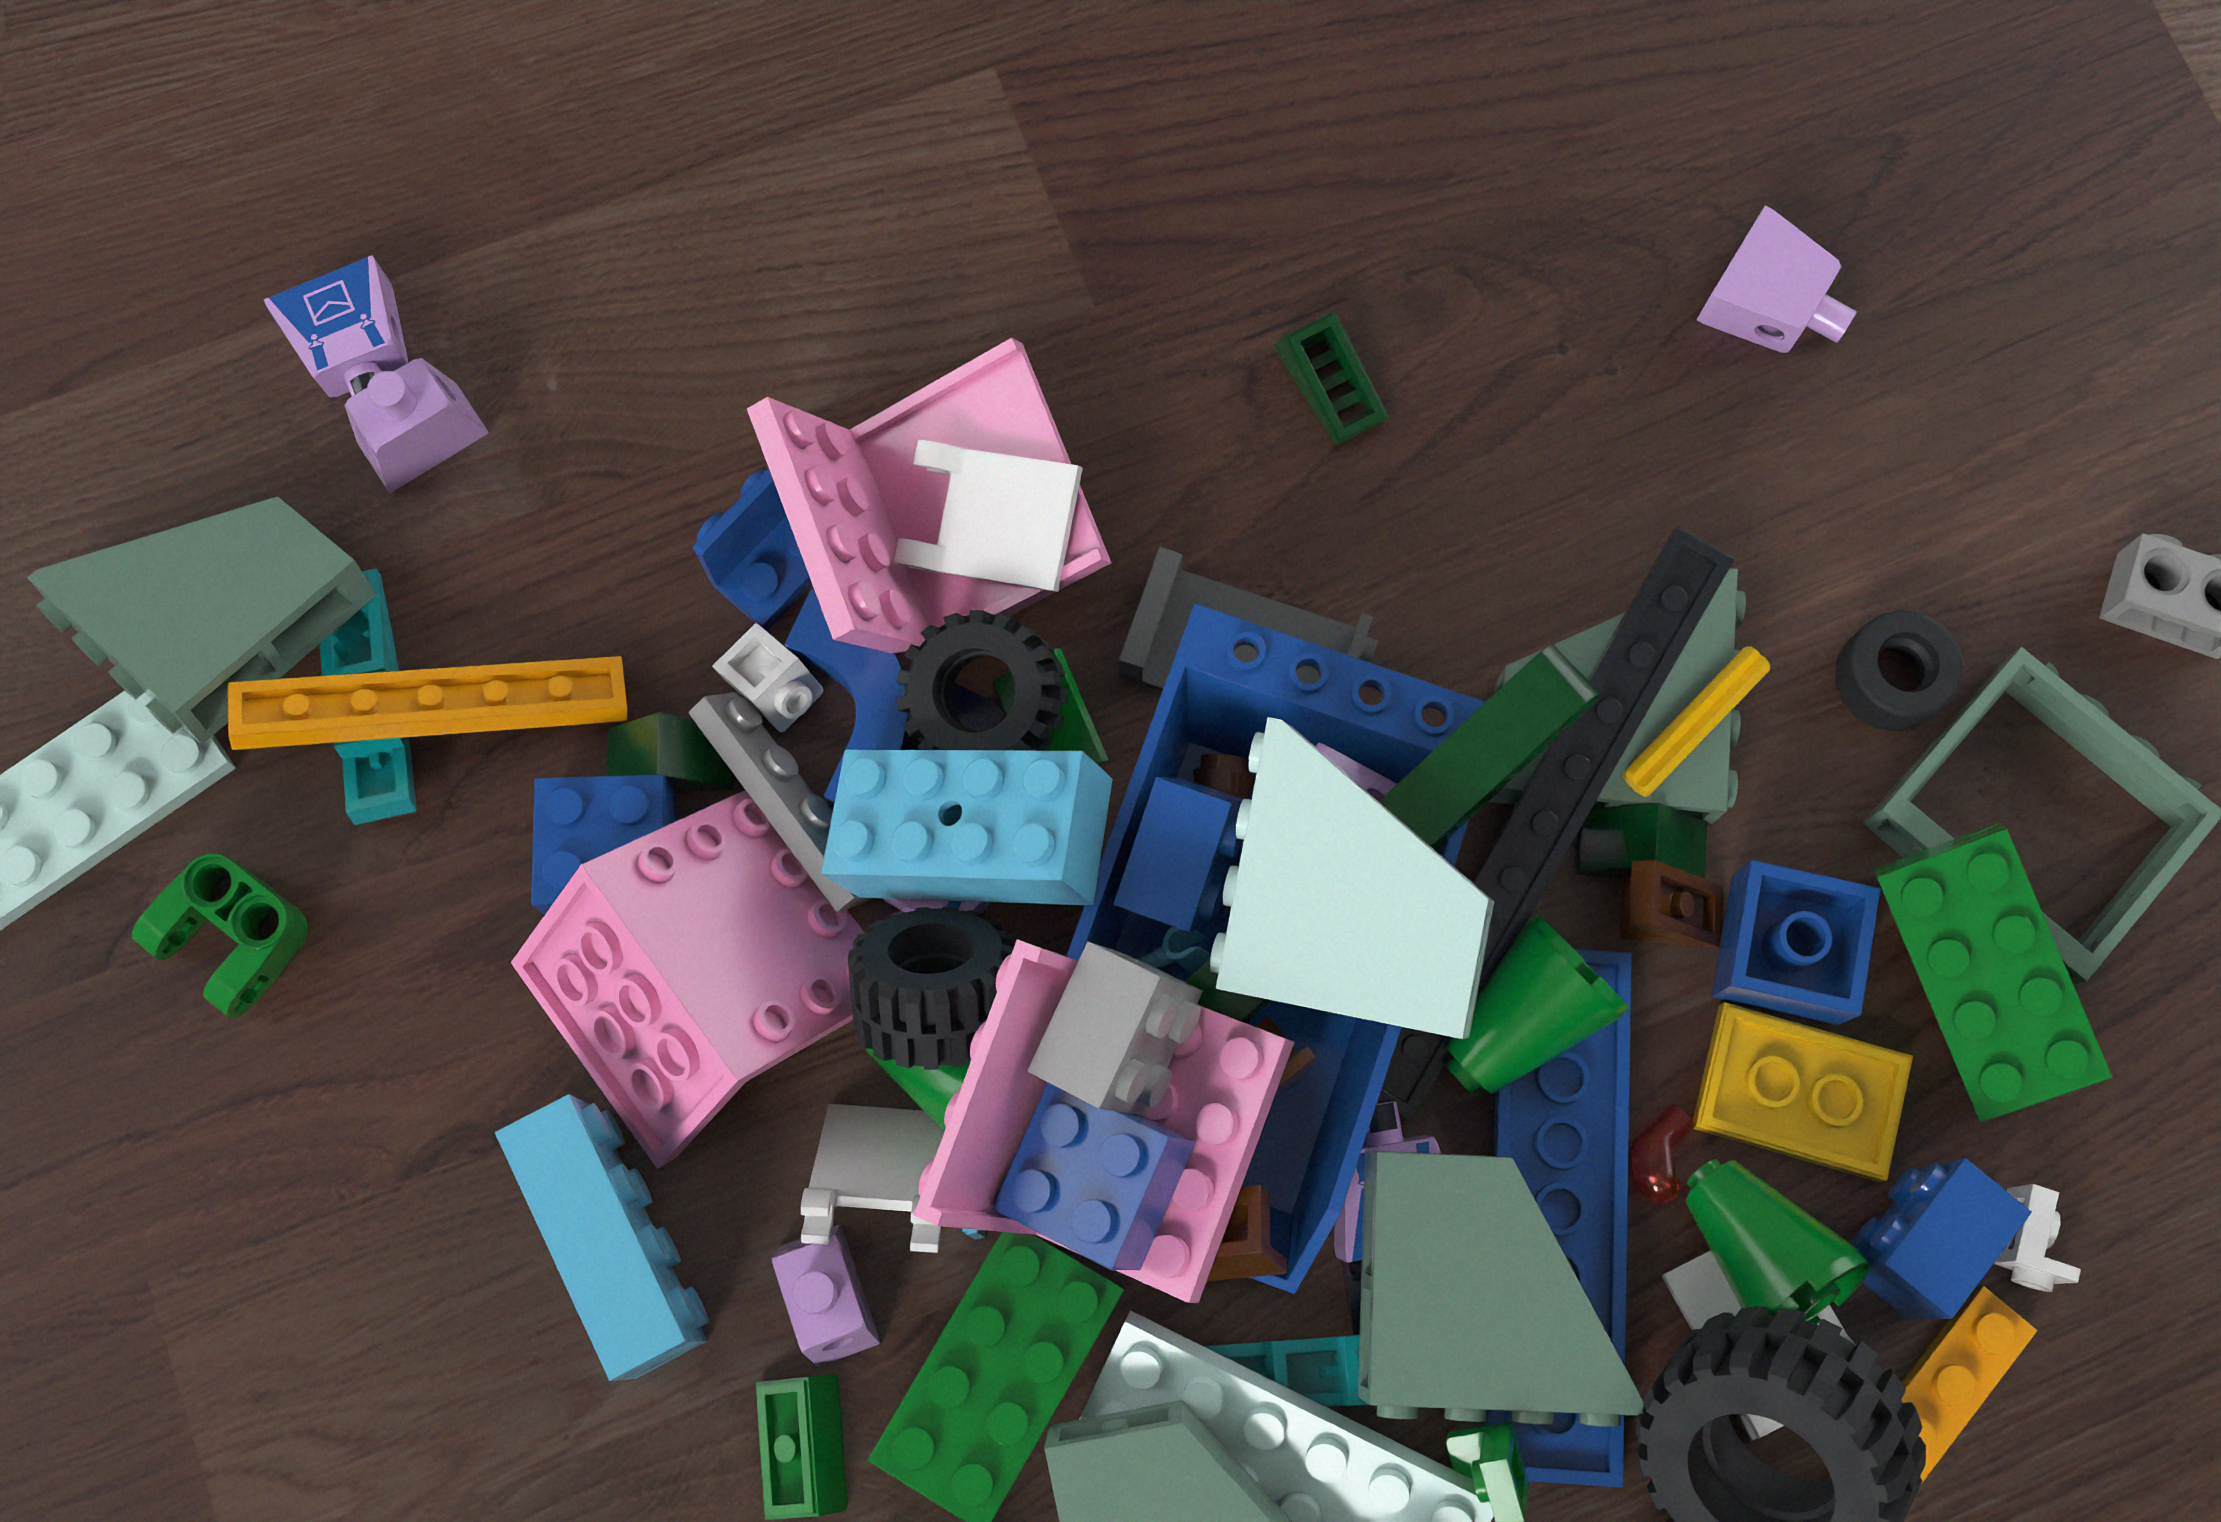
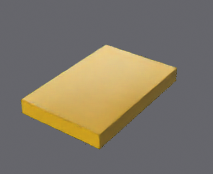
(1802, 1092)

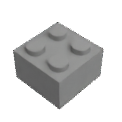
(1116, 1032)

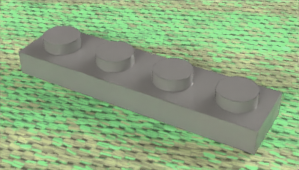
(774, 785)

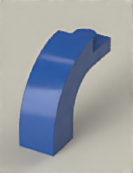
(864, 673)

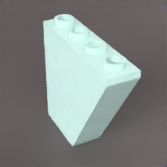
(1345, 901)

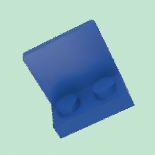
(754, 553)

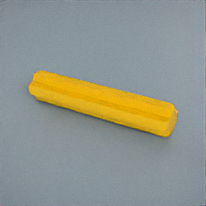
(1696, 721)

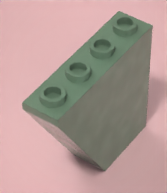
(205, 607)
(1703, 780)
(1475, 1300)
(1150, 1468)

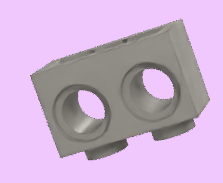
(2177, 610)

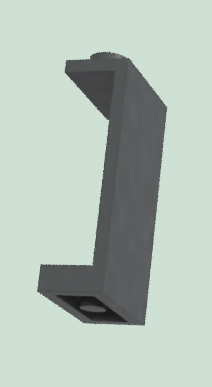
(1168, 605)

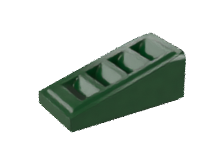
(1340, 349)

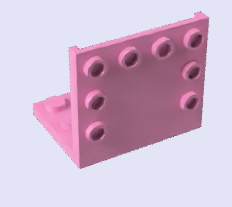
(861, 492)
(690, 968)
(1215, 1097)

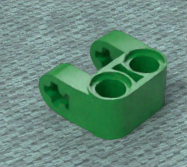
(188, 905)

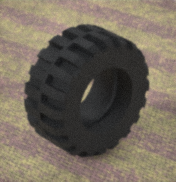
(1800, 1379)

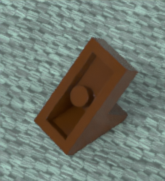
(1670, 907)

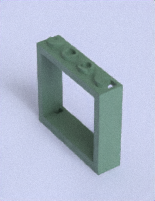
(2121, 756)

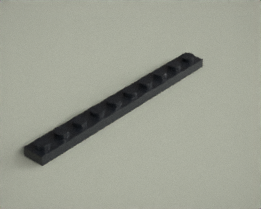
(1574, 775)

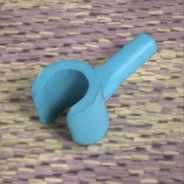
(1177, 949)

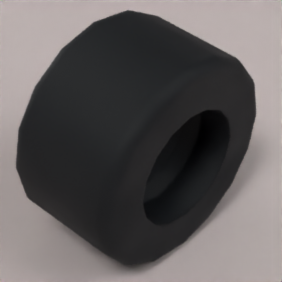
(1924, 644)

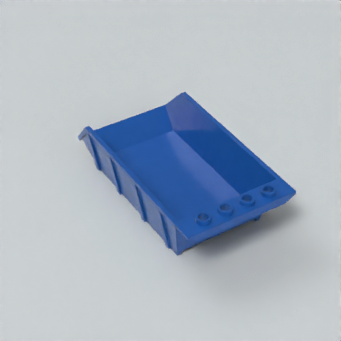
(1217, 708)

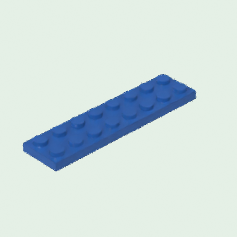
(1571, 1146)

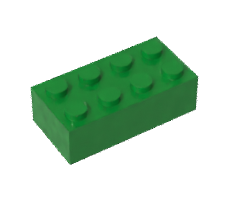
(1992, 972)
(996, 1376)

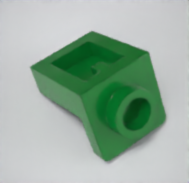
(1496, 1465)

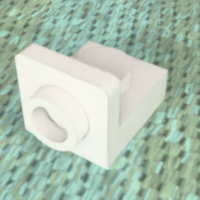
(769, 677)
(2028, 1246)

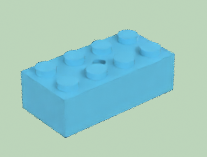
(969, 825)
(603, 1237)

